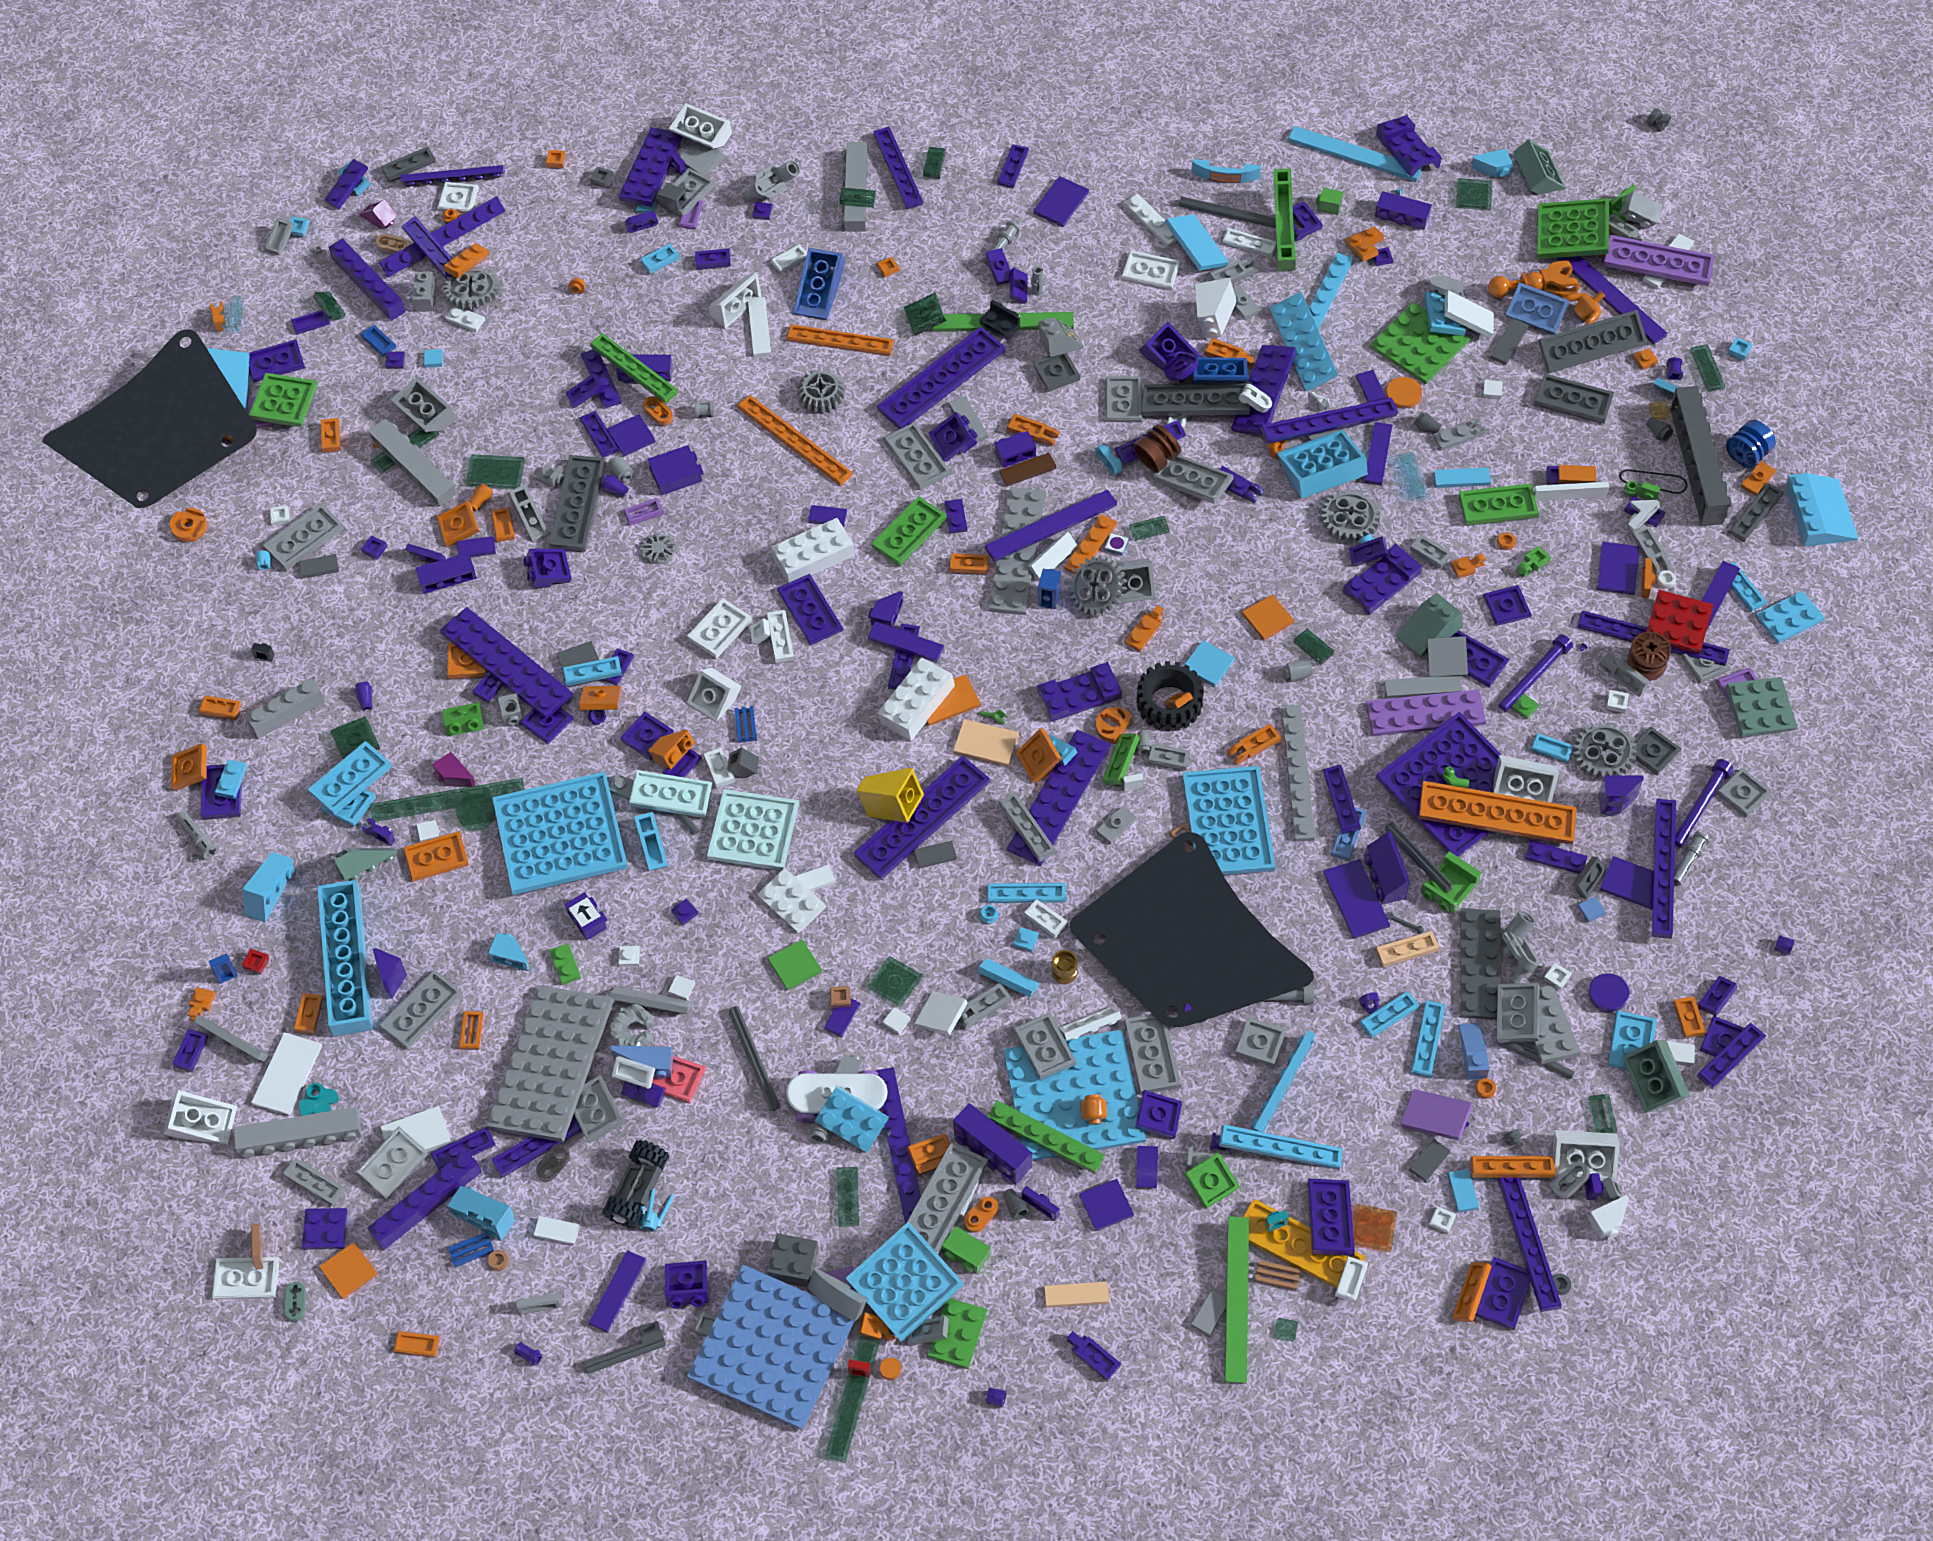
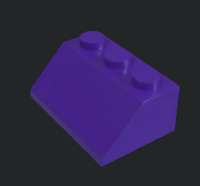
(1387, 869)

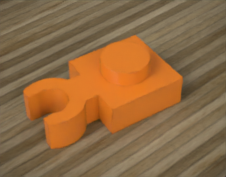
(874, 1328)

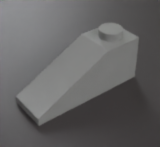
(527, 512)

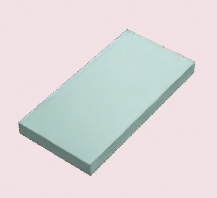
(670, 794)

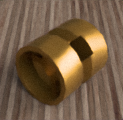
(1064, 966)

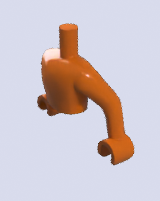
(1586, 306)

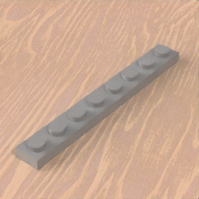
(1298, 773)

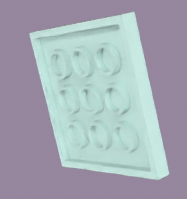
(753, 830)

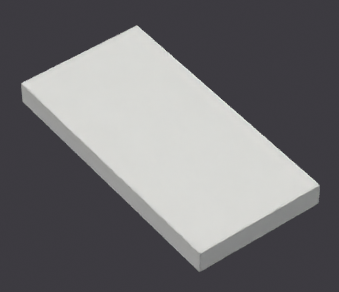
(286, 1074)

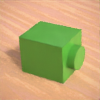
(1329, 201)

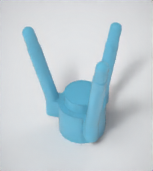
(649, 1220)

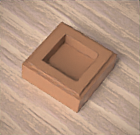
(840, 997)

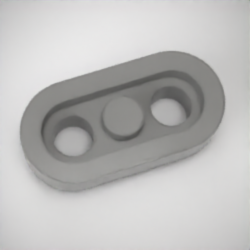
(1570, 1179)

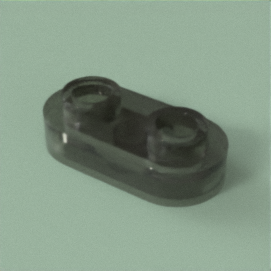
(550, 1162)

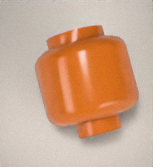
(1093, 1109)

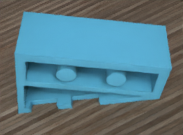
(482, 1212)

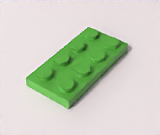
(1498, 504)
(909, 531)

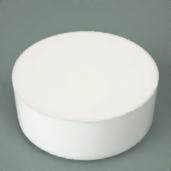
(1666, 579)

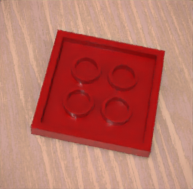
(1680, 620)

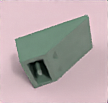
(356, 860)

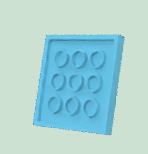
(905, 1281)

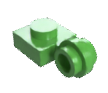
(1646, 491)
(1535, 558)

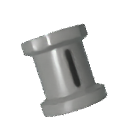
(704, 408)

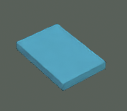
(1629, 1034)

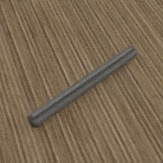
(1227, 212)
(754, 1058)

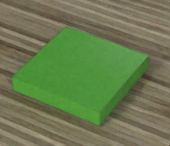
(795, 964)
(1211, 1180)

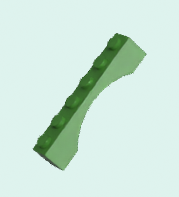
(1284, 220)

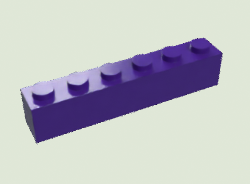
(367, 279)
(424, 1200)

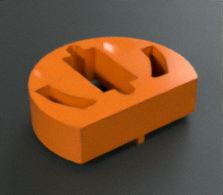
(1108, 732)

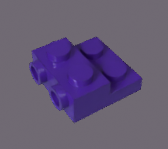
(953, 436)
(547, 567)
(686, 1284)

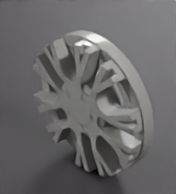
(658, 548)

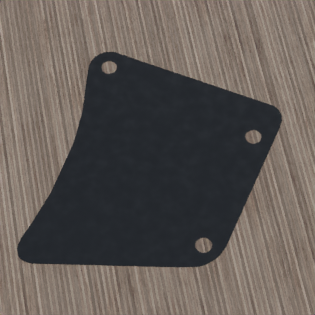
(158, 425)
(1187, 938)

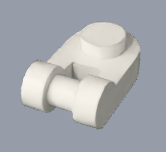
(1255, 398)

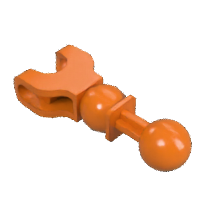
(1549, 280)

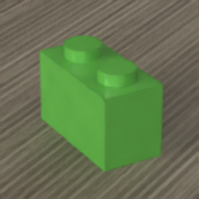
(966, 1250)

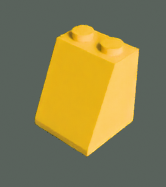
(891, 795)

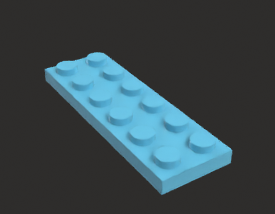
(1301, 331)

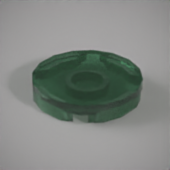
(475, 812)

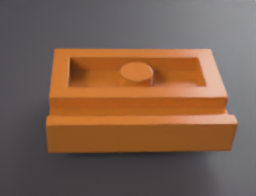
(928, 1153)

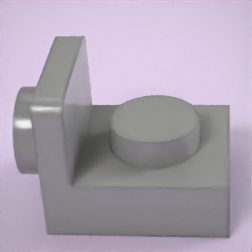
(550, 476)
(1194, 1158)

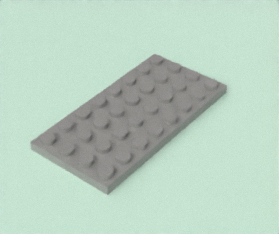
(550, 1063)

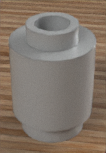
(620, 469)
(1297, 670)

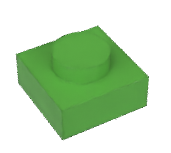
(1525, 706)

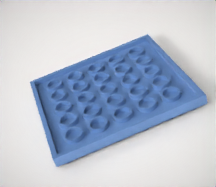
(771, 1347)

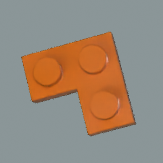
(1363, 243)

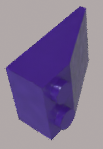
(1166, 345)

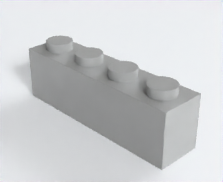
(284, 708)

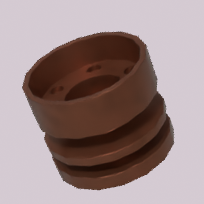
(1157, 448)
(1649, 655)

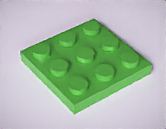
(283, 400)

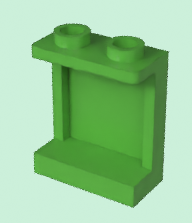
(1460, 874)

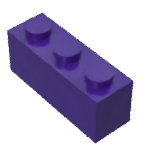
(1403, 210)
(659, 363)
(446, 573)

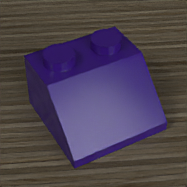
(1618, 793)

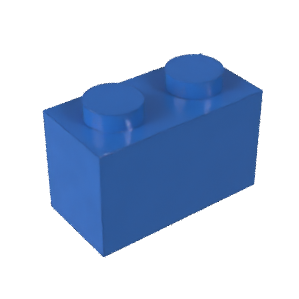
(1049, 588)

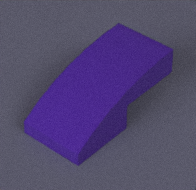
(1147, 1166)

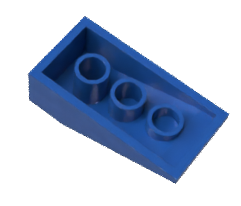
(819, 283)

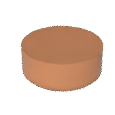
(497, 1260)

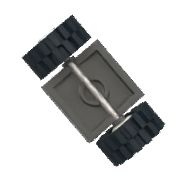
(636, 1184)

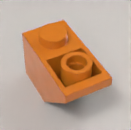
(671, 748)

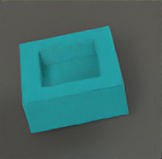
(1276, 1220)

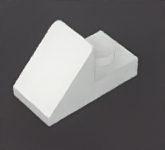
(1645, 510)

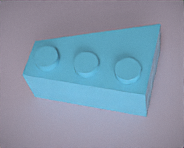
(266, 886)

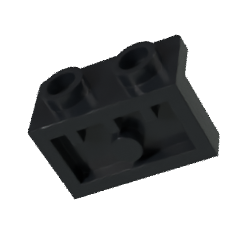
(1000, 320)

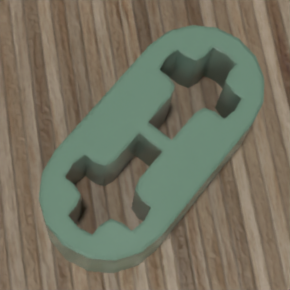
(290, 1301)

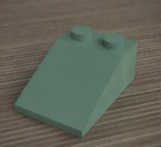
(1431, 620)

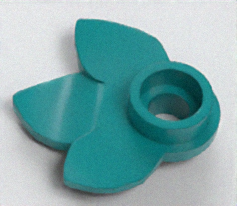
(318, 1103)

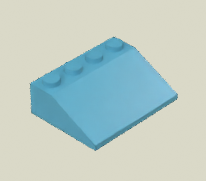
(235, 369)
(1323, 463)
(1820, 509)

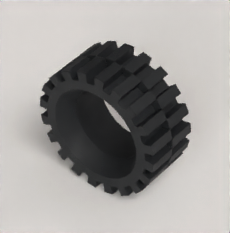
(1174, 677)

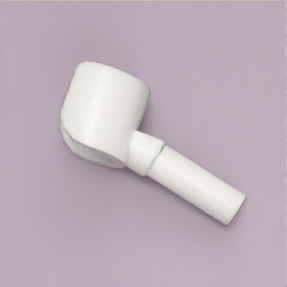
(1323, 402)

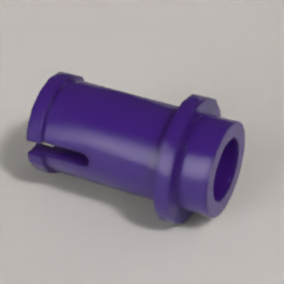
(528, 1353)

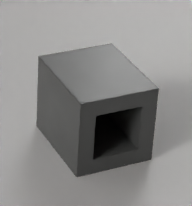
(672, 197)
(742, 763)

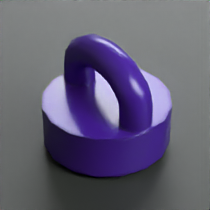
(1369, 999)

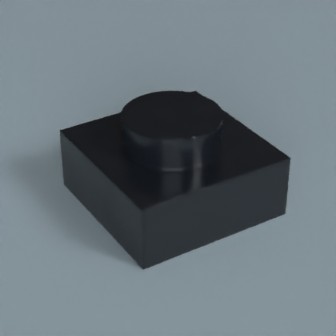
(262, 651)

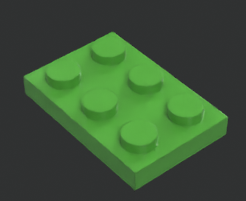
(963, 1333)

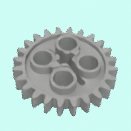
(484, 288)
(1346, 510)
(1112, 586)
(1610, 736)

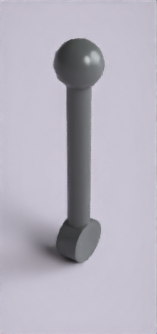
(1419, 929)

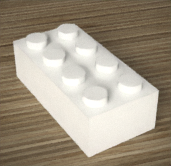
(813, 550)
(916, 699)

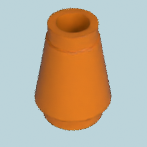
(480, 496)

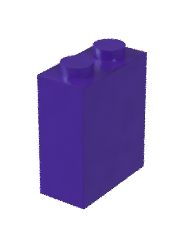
(675, 469)

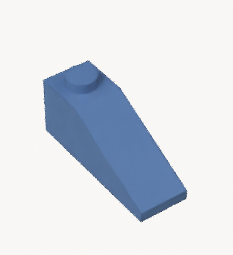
(1473, 1051)
(658, 1057)

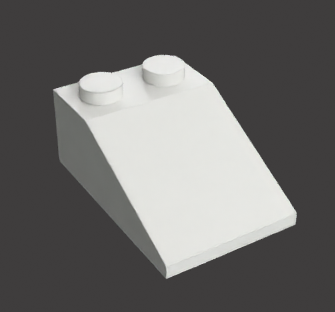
(199, 1119)

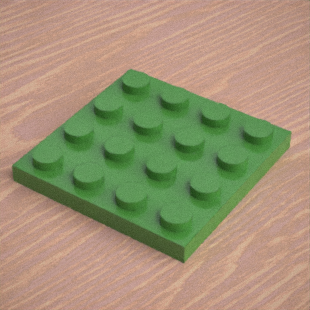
(1573, 228)
(1414, 347)

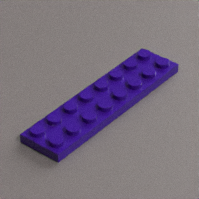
(941, 378)
(506, 663)
(1063, 791)
(940, 802)

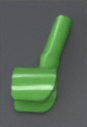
(997, 716)

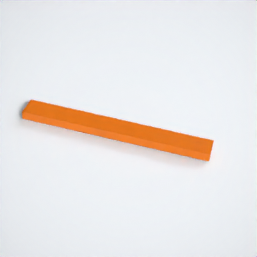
(795, 440)

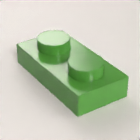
(565, 964)

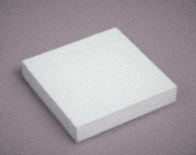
(458, 197)
(941, 1013)

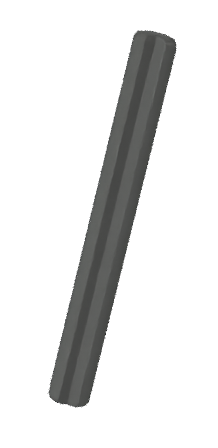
(1421, 860)

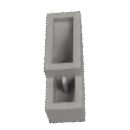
(837, 1294)

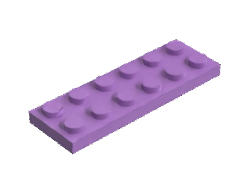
(1659, 260)
(1423, 712)

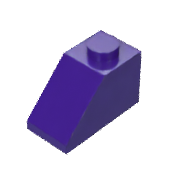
(887, 609)

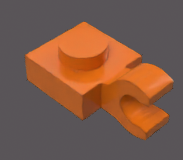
(218, 318)
(1465, 567)
(200, 1001)

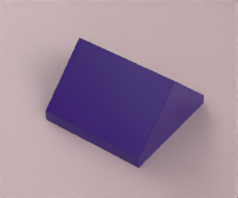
(390, 970)

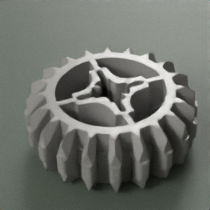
(810, 395)

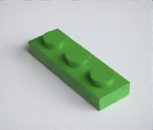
(1121, 759)

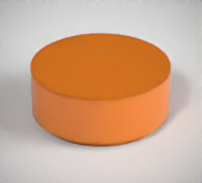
(1506, 541)
(1485, 1088)
(890, 1368)

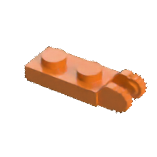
(1036, 429)
(1255, 743)

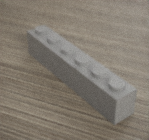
(856, 177)
(412, 462)
(297, 1132)

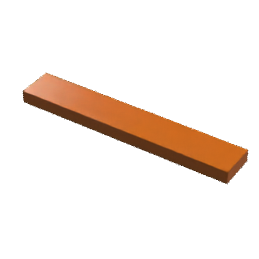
(840, 340)

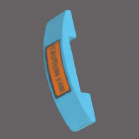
(1225, 174)

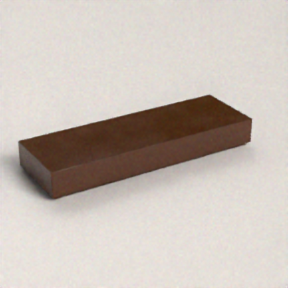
(1027, 469)

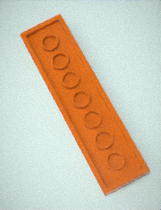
(1497, 812)

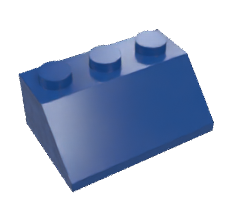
(1220, 370)

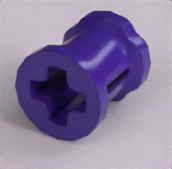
(1674, 368)
(1215, 1143)

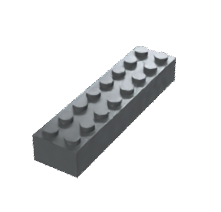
(1700, 456)

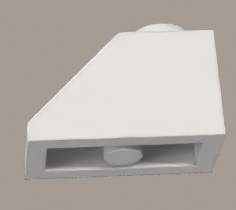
(1609, 1218)

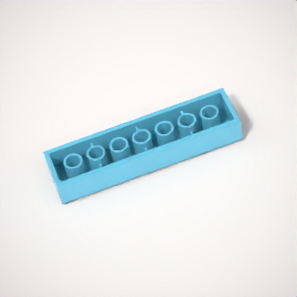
(345, 958)

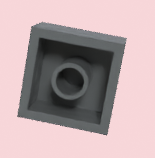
(793, 1259)

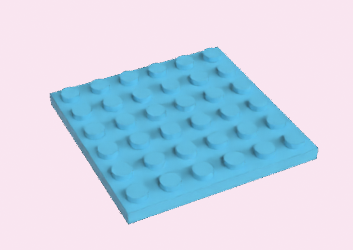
(559, 833)
(1056, 1100)

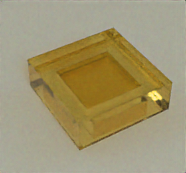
(1659, 410)

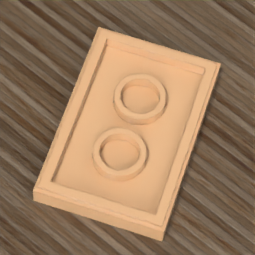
(986, 742)

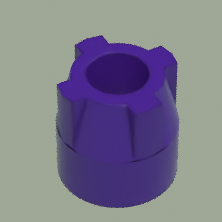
(1784, 944)
(996, 1397)

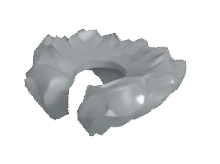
(623, 1019)

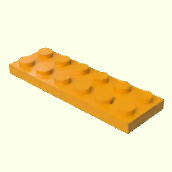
(1294, 1246)

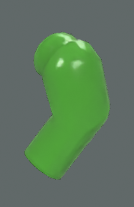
(1452, 780)

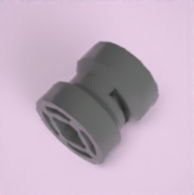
(1659, 119)

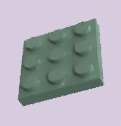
(1761, 707)

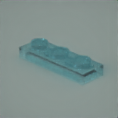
(1412, 476)

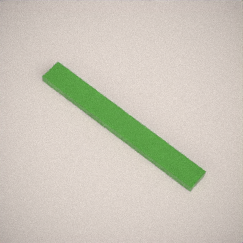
(1028, 321)
(1236, 1300)

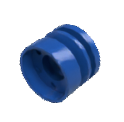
(1751, 443)

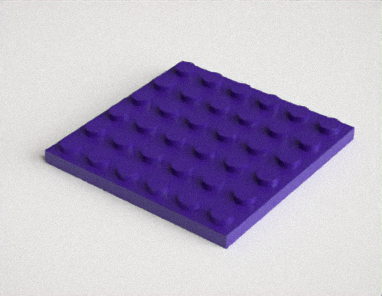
(1450, 745)

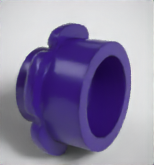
(601, 716)

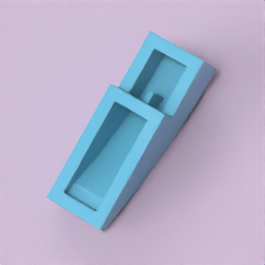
(651, 841)

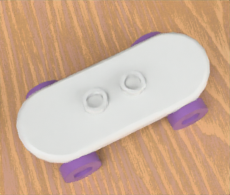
(811, 1090)

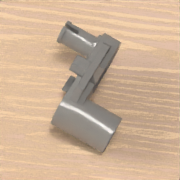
(772, 181)
(1517, 945)

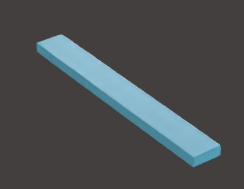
(1350, 152)

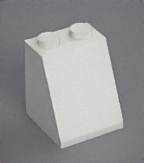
(1214, 306)

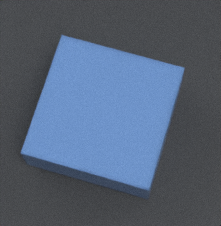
(1591, 909)

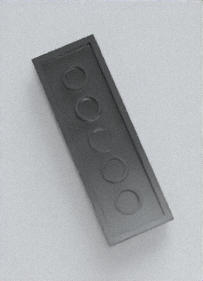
(1592, 341)
(1193, 399)
(577, 503)
(1480, 962)

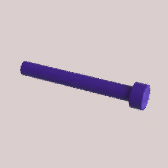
(1561, 645)
(1721, 770)

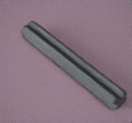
(623, 1354)

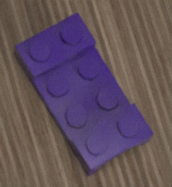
(1406, 145)
(1383, 579)
(1080, 692)

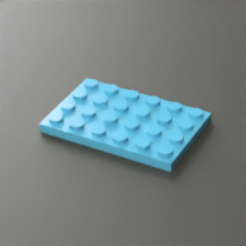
(1231, 817)

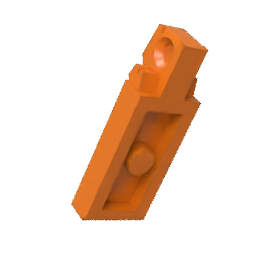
(1220, 349)
(1145, 629)

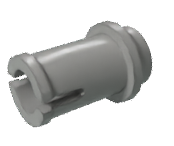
(1144, 743)

